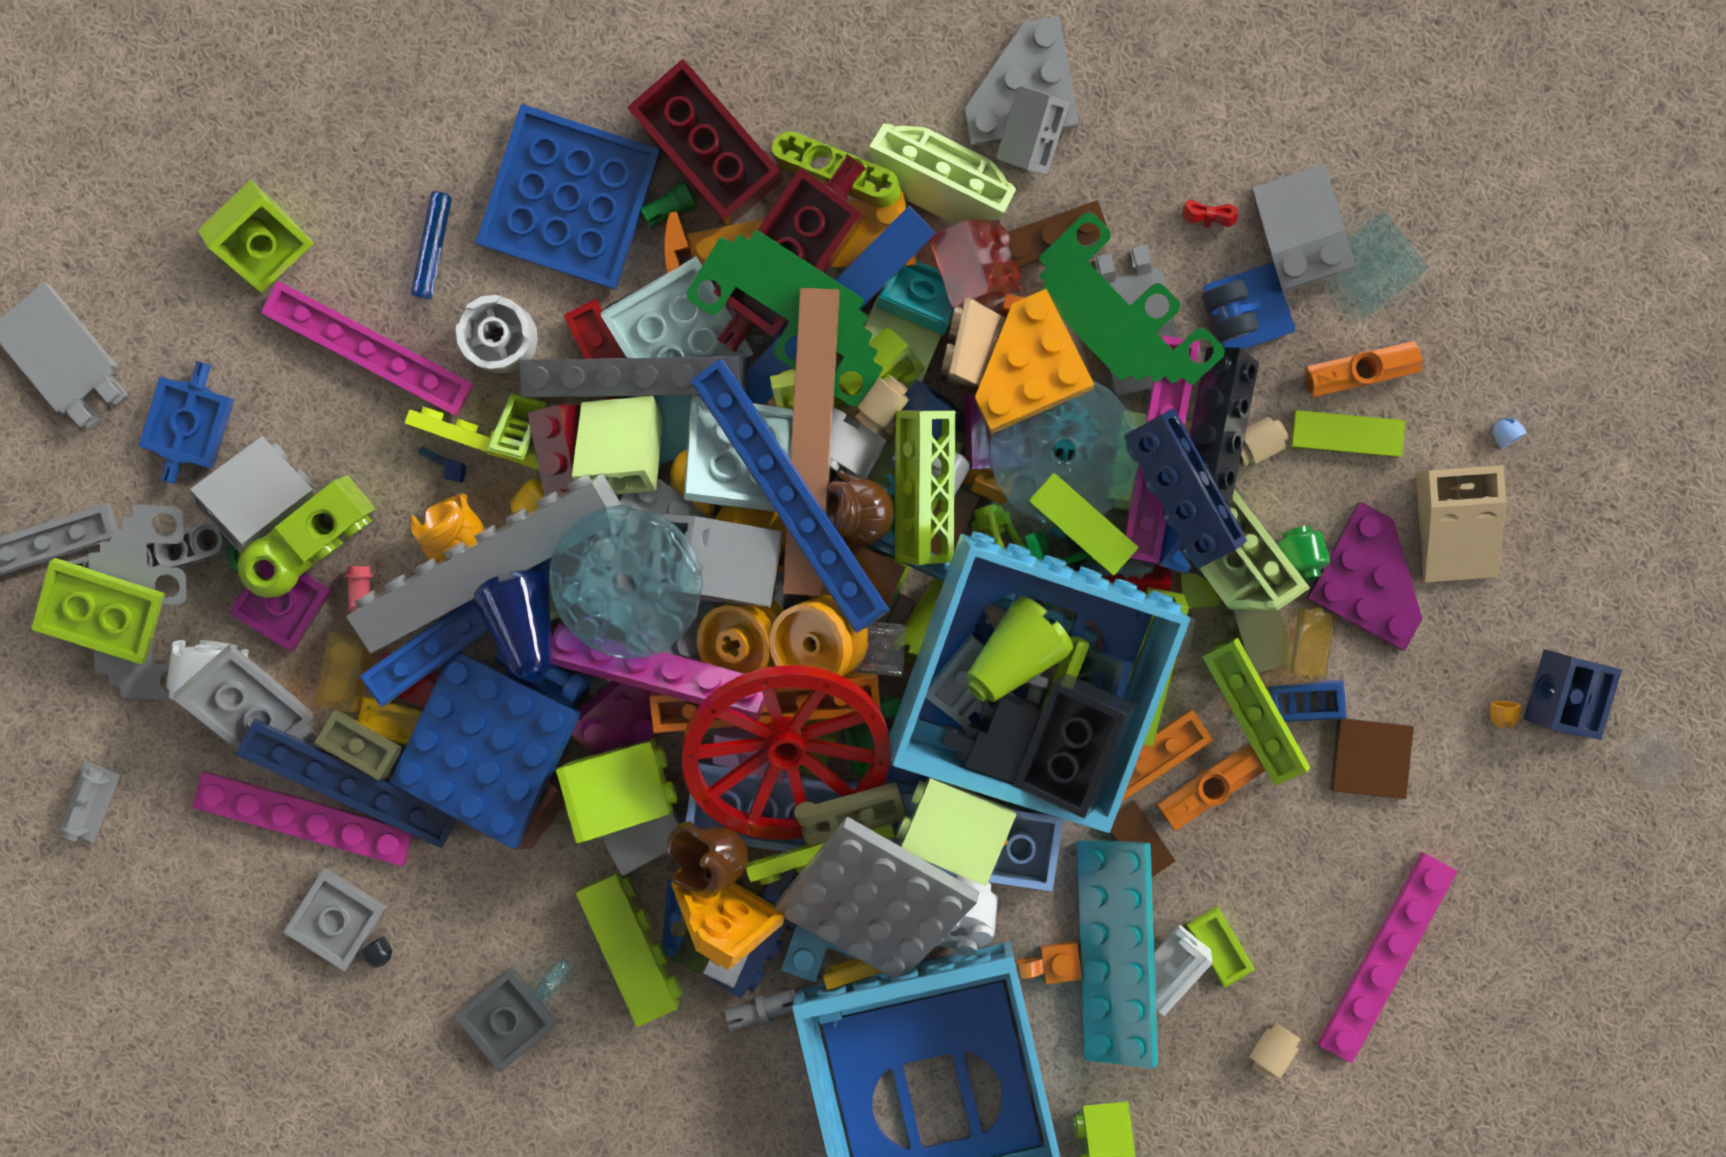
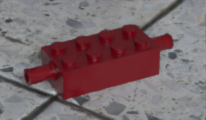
(811, 223)

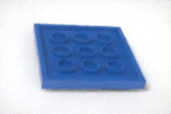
(568, 197)
(485, 748)

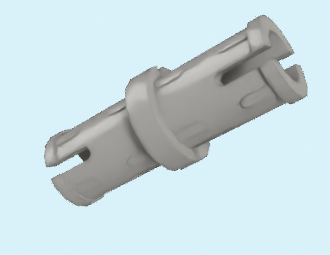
(760, 1009)

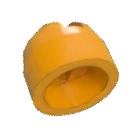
(1505, 713)

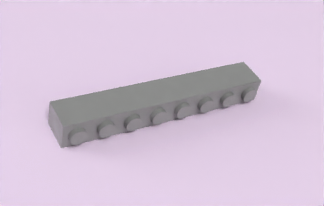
(452, 581)

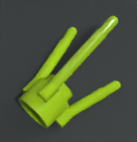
(992, 521)

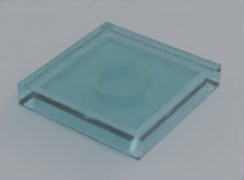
(1382, 262)

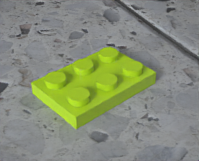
(98, 611)

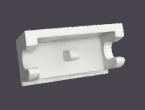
(1178, 966)

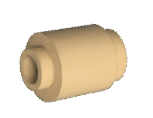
(881, 404)
(1263, 441)
(1274, 1051)

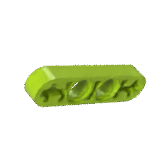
(813, 149)

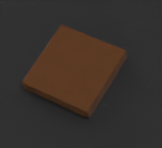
(1372, 758)

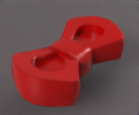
(1223, 214)

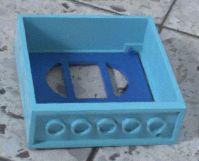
(977, 578)
(947, 1023)

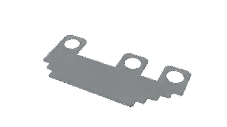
(127, 560)

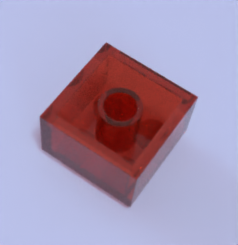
(976, 262)

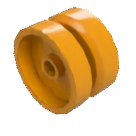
(737, 636)
(817, 637)

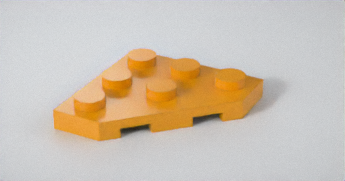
(1030, 365)
(727, 923)

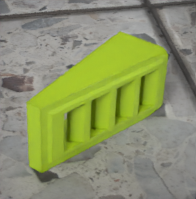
(515, 407)

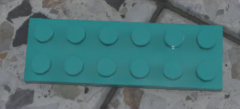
(1117, 952)

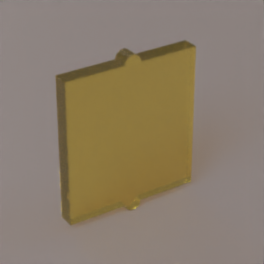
(1312, 643)

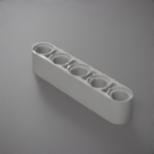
(193, 545)

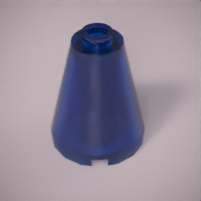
(519, 620)

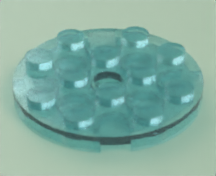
(1100, 466)
(656, 558)

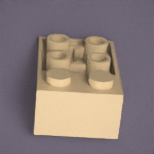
(975, 337)
(1461, 522)

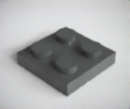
(506, 1019)

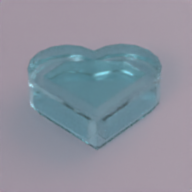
(554, 980)

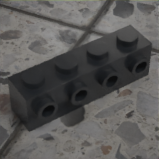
(1223, 415)

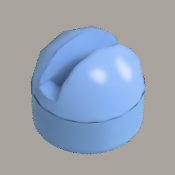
(1507, 432)

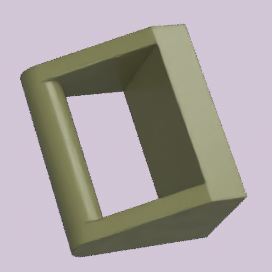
(359, 745)

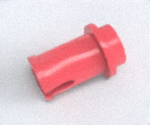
(358, 583)

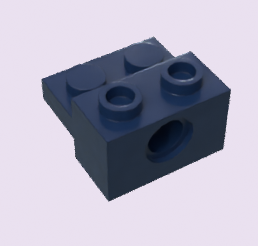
(1572, 695)

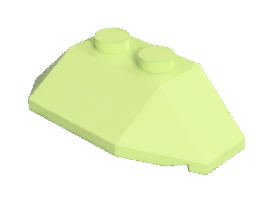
(942, 174)
(1257, 572)

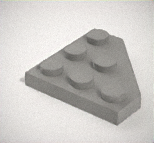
(1031, 60)

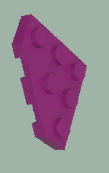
(1370, 579)

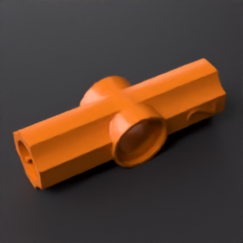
(1383, 364)
(1190, 799)

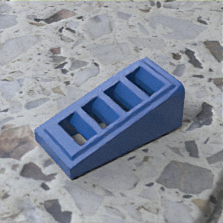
(1323, 713)

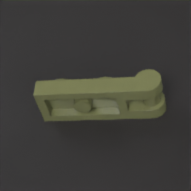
(869, 808)

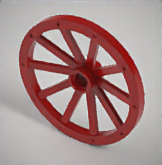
(781, 743)

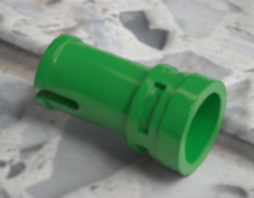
(677, 200)

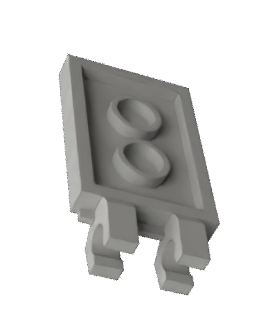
(1130, 289)
(59, 355)
(235, 691)

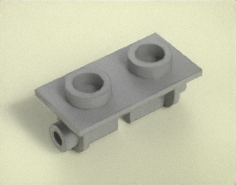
(89, 803)

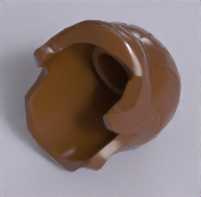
(859, 509)
(707, 857)

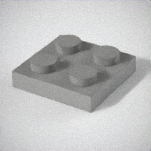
(335, 919)

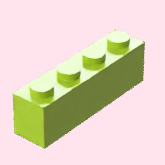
(629, 947)

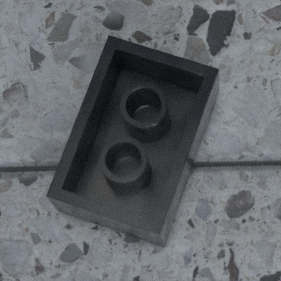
(1075, 745)

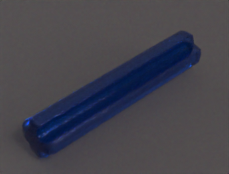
(431, 245)

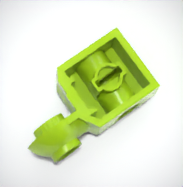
(304, 538)

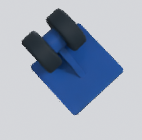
(1248, 308)

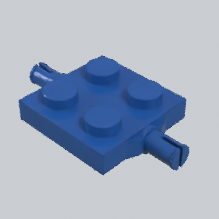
(186, 422)

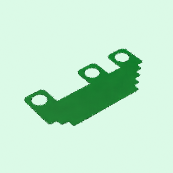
(775, 279)
(1114, 330)

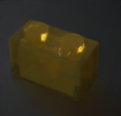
(342, 665)

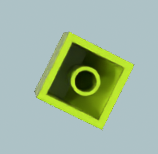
(616, 789)

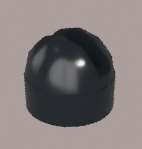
(377, 952)

